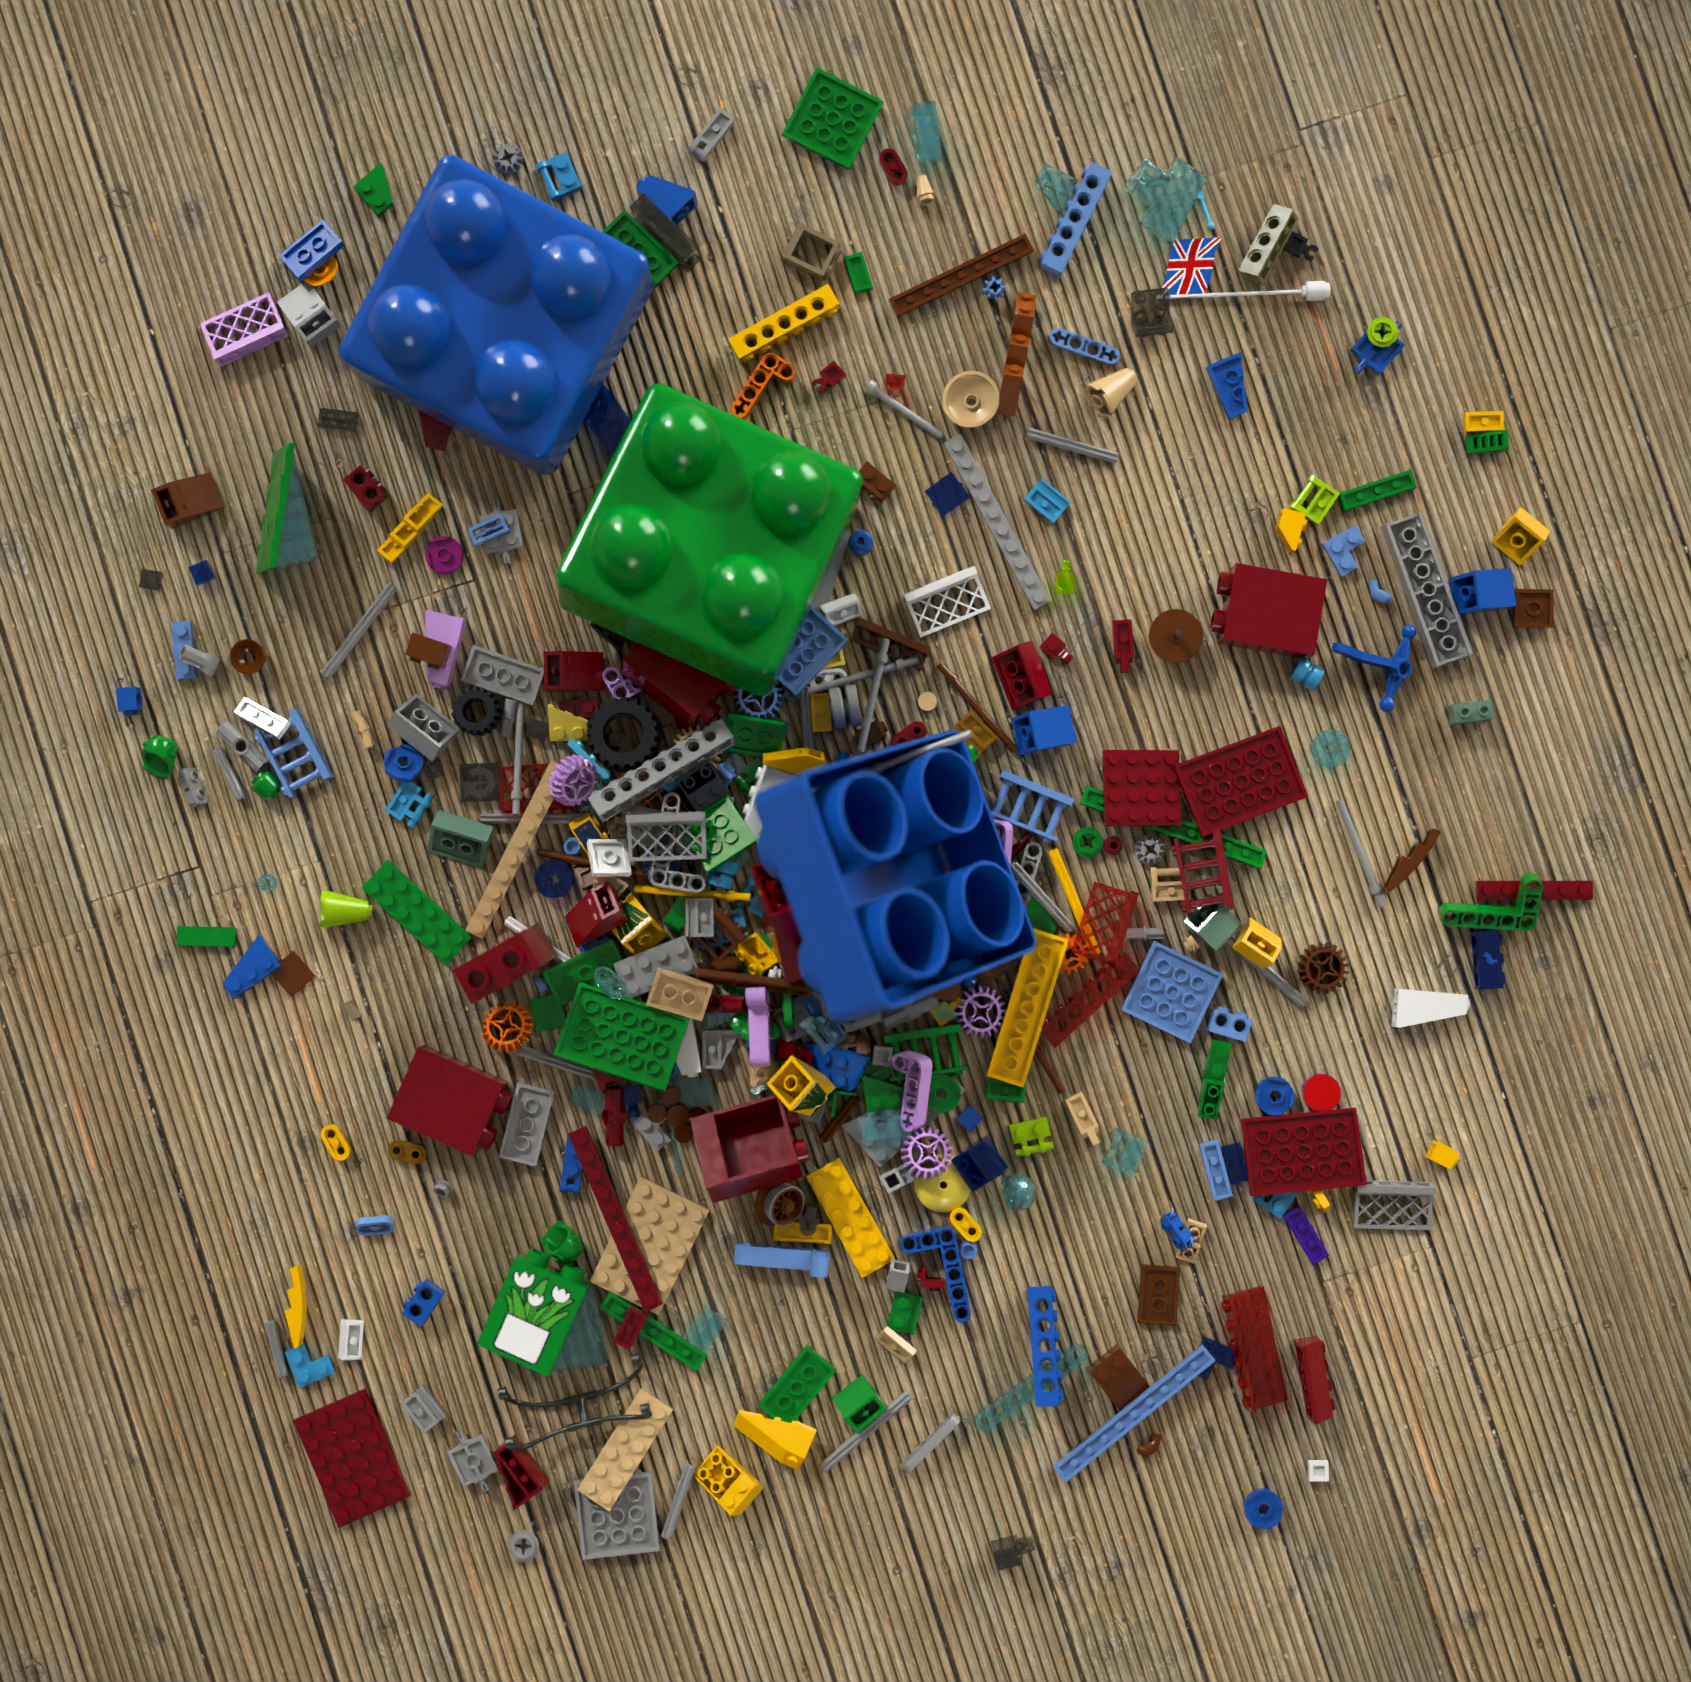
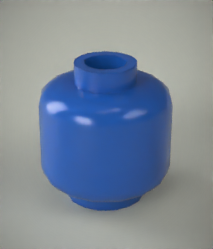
(860, 549)

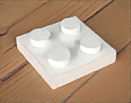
(608, 857)

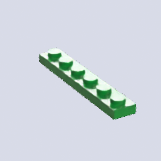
(657, 1333)

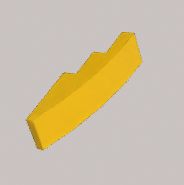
(410, 528)
(297, 1312)

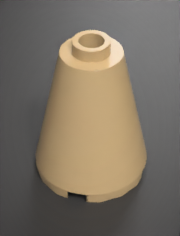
(1110, 391)

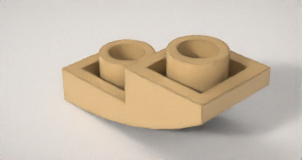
(1197, 1230)

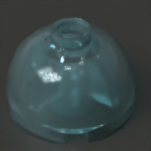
(1018, 1191)

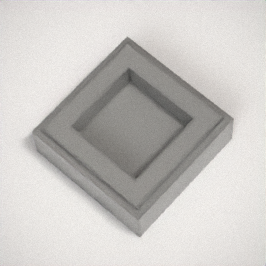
(882, 1056)

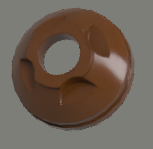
(238, 654)

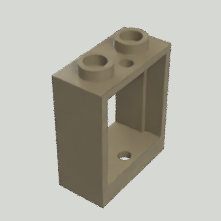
(788, 255)

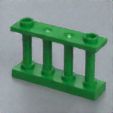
(932, 1035)

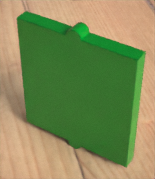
(1040, 918)
(547, 1013)

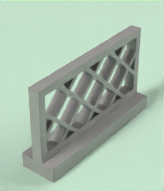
(671, 819)
(1396, 1189)

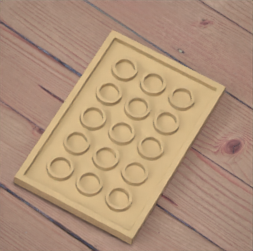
(665, 1233)

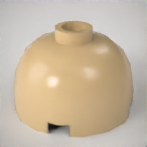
(762, 1074)

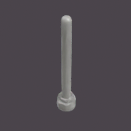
(874, 390)

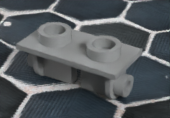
(190, 779)

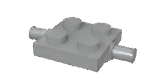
(508, 541)
(473, 1460)

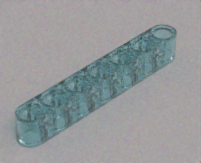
(1020, 1389)

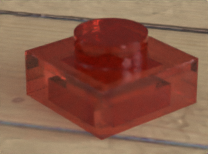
(895, 381)

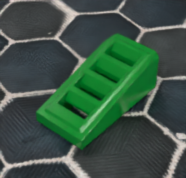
(1504, 443)

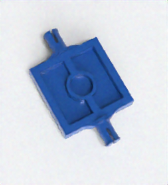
(1375, 356)

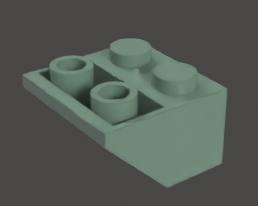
(1213, 924)

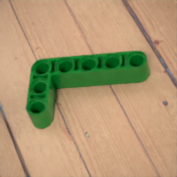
(1497, 913)

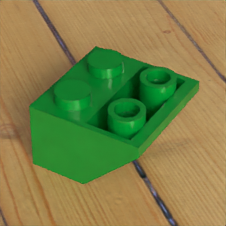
(859, 1403)

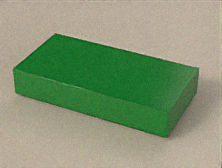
(858, 273)

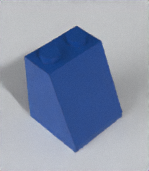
(671, 198)
(1483, 591)
(1043, 729)

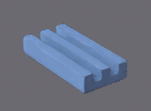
(492, 536)

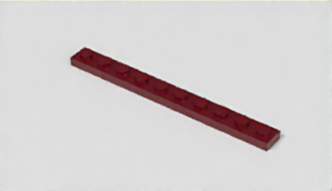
(615, 1218)

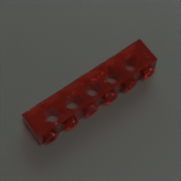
(1054, 1036)

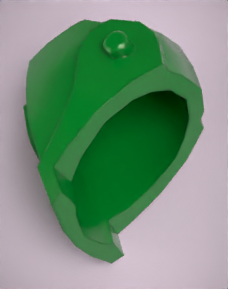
(159, 756)
(562, 1243)

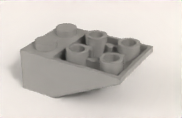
(309, 314)

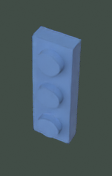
(183, 634)
(1215, 1170)

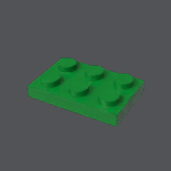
(755, 735)

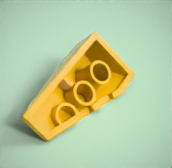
(780, 1439)

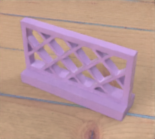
(249, 342)

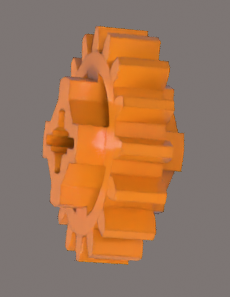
(1079, 958)

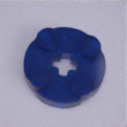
(563, 873)

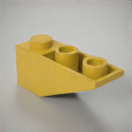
(794, 760)

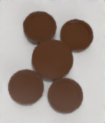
(675, 1114)

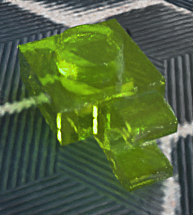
(1065, 581)

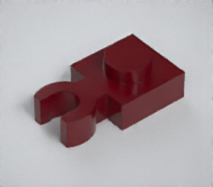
(831, 376)

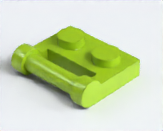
(1320, 503)

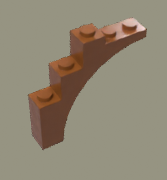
(1016, 353)

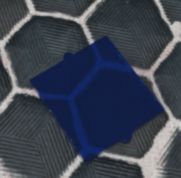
(947, 494)

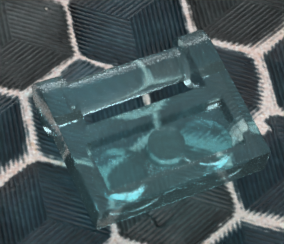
(827, 1027)
(1130, 1155)

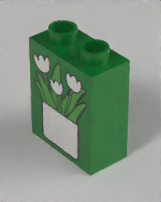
(534, 1311)

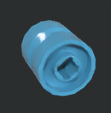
(1306, 673)
(723, 875)

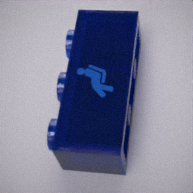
(1487, 959)

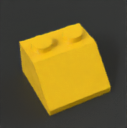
(1520, 536)

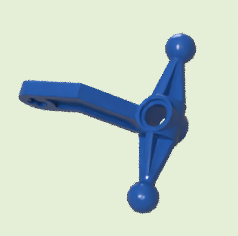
(1395, 668)

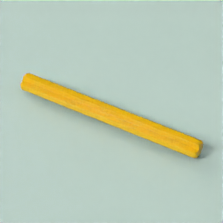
(1071, 894)

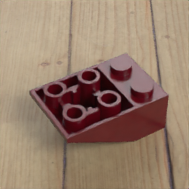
(573, 671)
(595, 914)

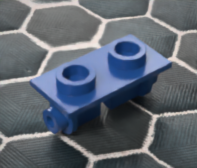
(1171, 1224)

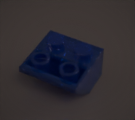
(979, 1163)

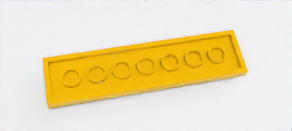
(1027, 1009)

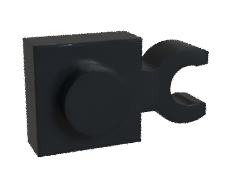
(1298, 245)

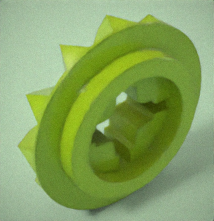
(1388, 325)

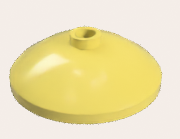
(939, 1198)

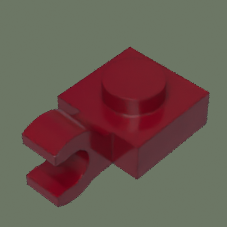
(1054, 647)

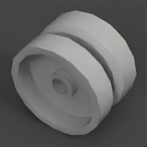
(844, 707)

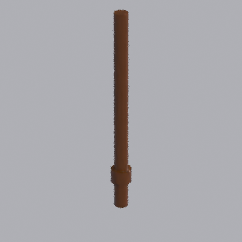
(952, 679)
(583, 861)
(1041, 1057)

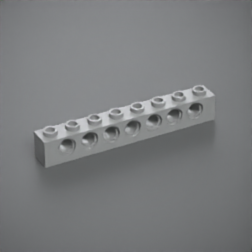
(672, 771)

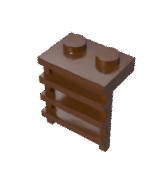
(733, 932)

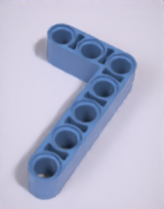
(783, 1257)

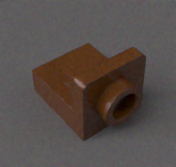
(876, 732)

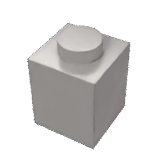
(897, 1275)

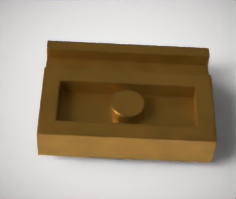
(981, 734)

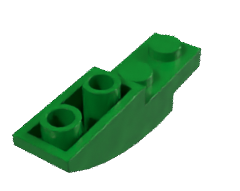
(1213, 1079)

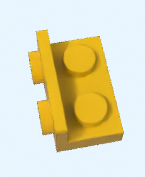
(756, 955)

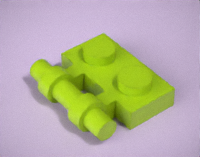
(1031, 1130)

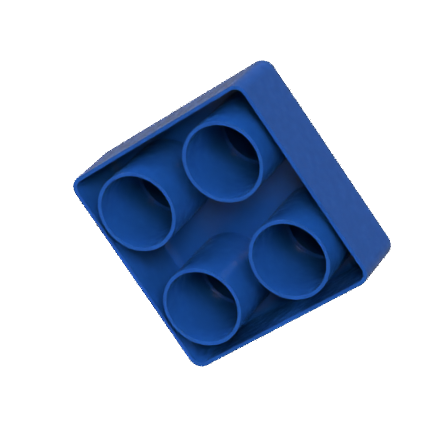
(497, 314)
(871, 883)

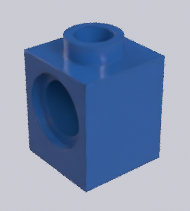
(129, 700)

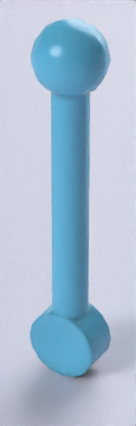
(1210, 225)

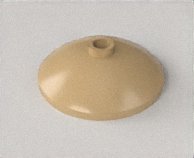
(968, 387)

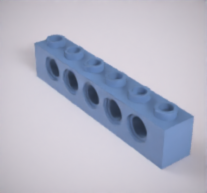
(1056, 264)

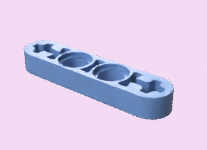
(1083, 349)

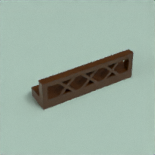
(893, 637)

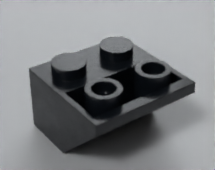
(701, 787)

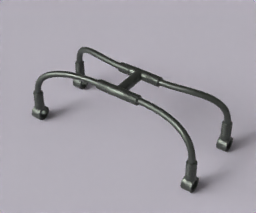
(580, 1399)

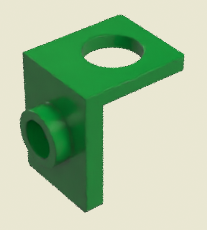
(832, 1100)

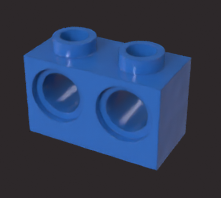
(426, 1304)

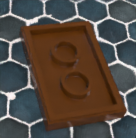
(1158, 1294)

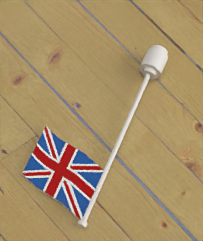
(1192, 266)

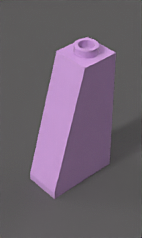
(449, 631)

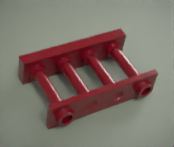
(1221, 880)

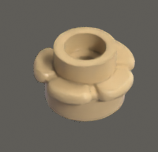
(1192, 943)

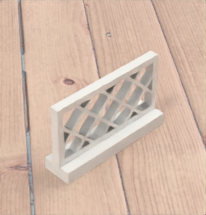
(941, 585)

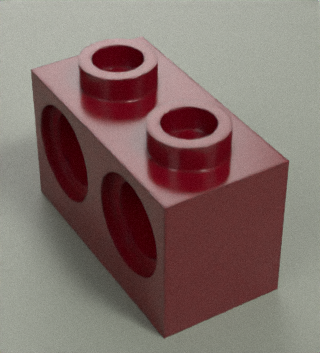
(363, 490)

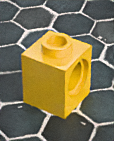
(1442, 1155)

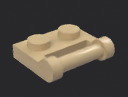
(1167, 890)

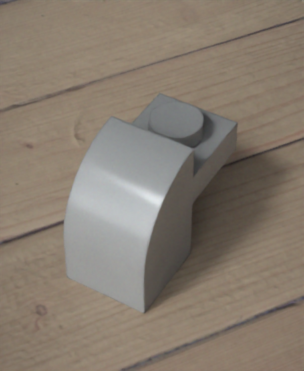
(897, 1178)

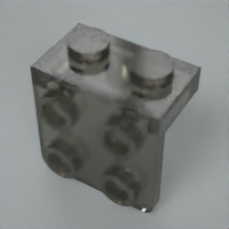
(1151, 312)

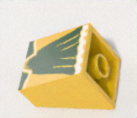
(641, 929)
(801, 1086)

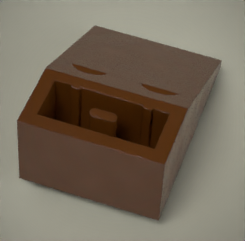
(187, 499)

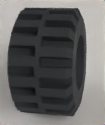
(460, 711)

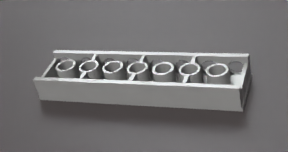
(1426, 590)

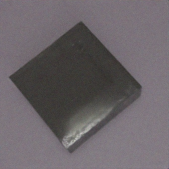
(150, 579)

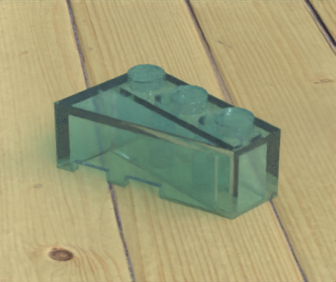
(925, 132)

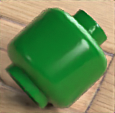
(266, 785)

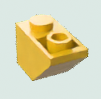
(1289, 528)

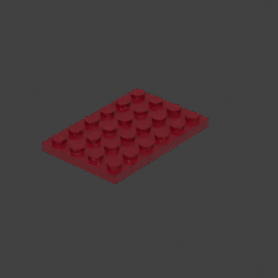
(1240, 781)
(1303, 1152)
(352, 1457)

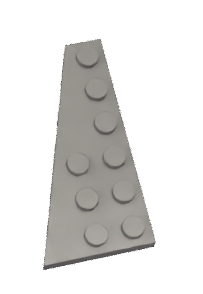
(884, 1149)

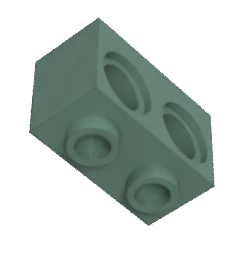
(1470, 712)

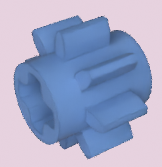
(998, 286)

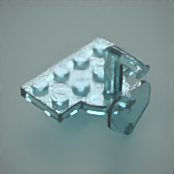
(1166, 195)

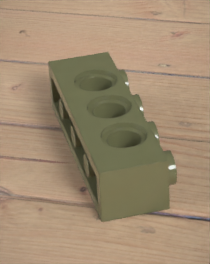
(1284, 220)

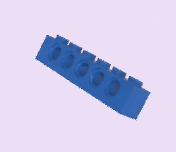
(1035, 1296)

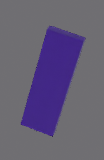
(1305, 1235)

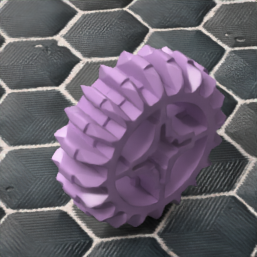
(576, 784)
(994, 1001)
(920, 1147)

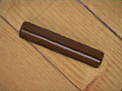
(839, 1118)

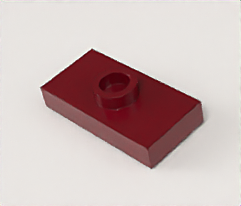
(785, 1050)

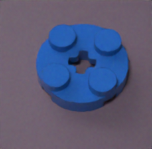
(403, 773)
(1282, 1088)
(1260, 1519)

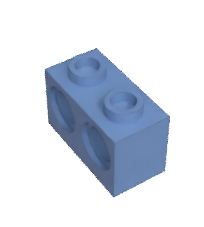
(1227, 1028)

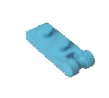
(578, 748)

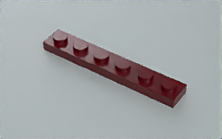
(1551, 890)

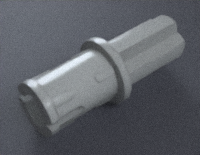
(508, 717)
(1145, 933)

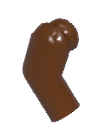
(1150, 1448)

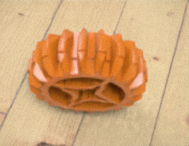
(505, 1035)

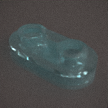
(610, 983)

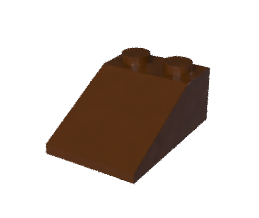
(1118, 1377)

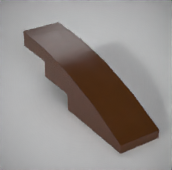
(1406, 865)

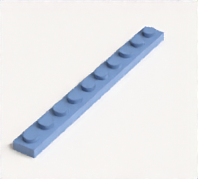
(1134, 1413)

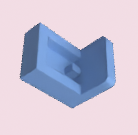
(726, 773)

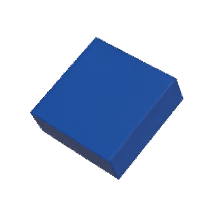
(969, 1118)

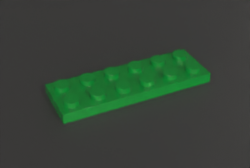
(417, 912)

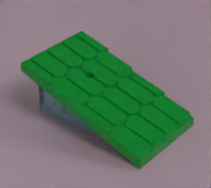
(285, 524)

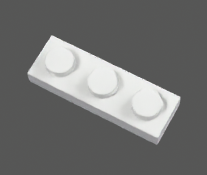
(262, 717)

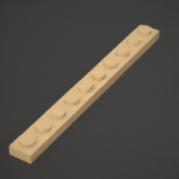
(512, 856)

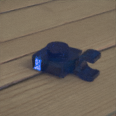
(631, 1097)

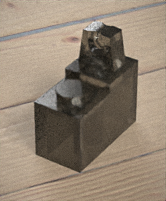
(1010, 1550)

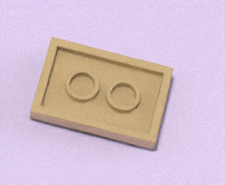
(679, 994)

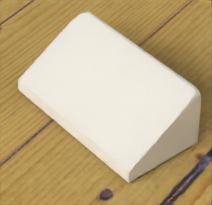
(842, 609)
(350, 1339)

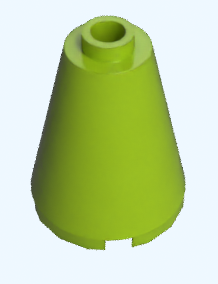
(342, 909)

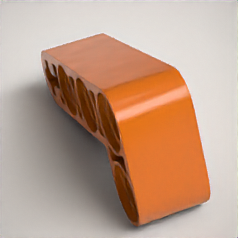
(759, 388)

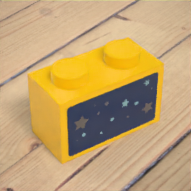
(587, 828)

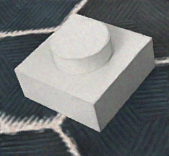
(1318, 1470)

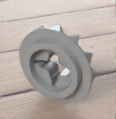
(516, 160)
(1150, 858)
(516, 1550)

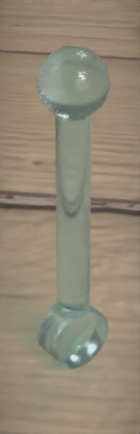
(678, 1167)

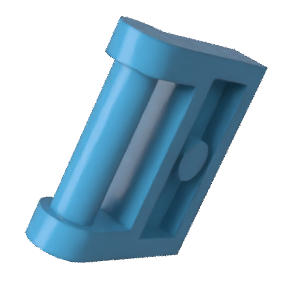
(565, 174)
(1277, 1203)

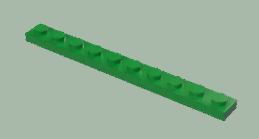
(1188, 833)

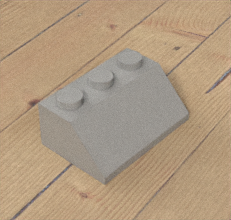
(423, 727)

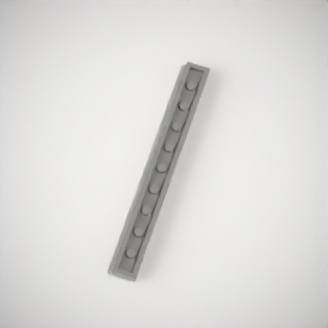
(997, 522)

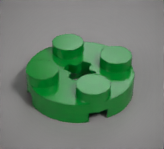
(952, 1096)

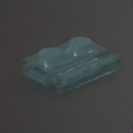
(695, 1091)
(704, 1328)

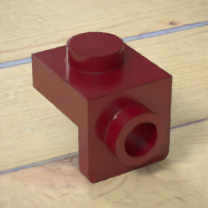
(932, 1283)

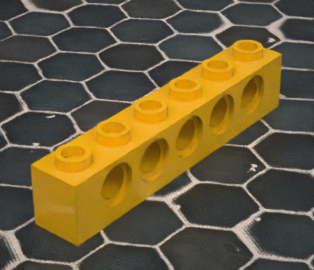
(788, 314)

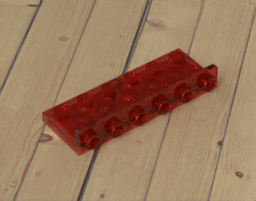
(1254, 1348)

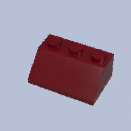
(1022, 675)

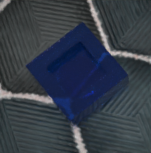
(201, 572)

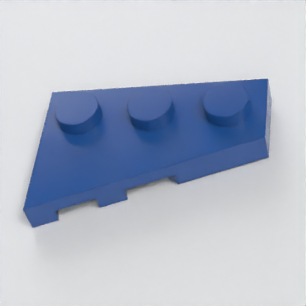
(1229, 384)
(252, 968)

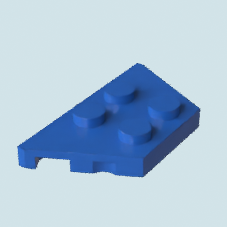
(839, 1065)

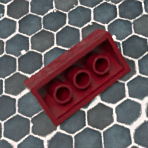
(1314, 1379)

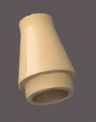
(924, 191)

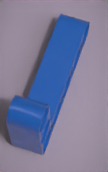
(949, 1264)

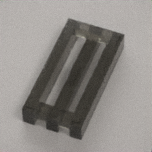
(354, 422)

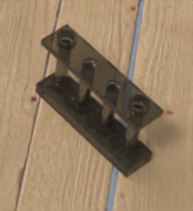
(666, 232)

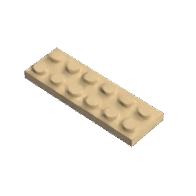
(624, 1451)

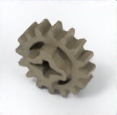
(617, 824)

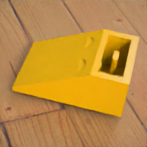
(728, 1481)

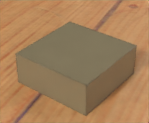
(352, 1010)

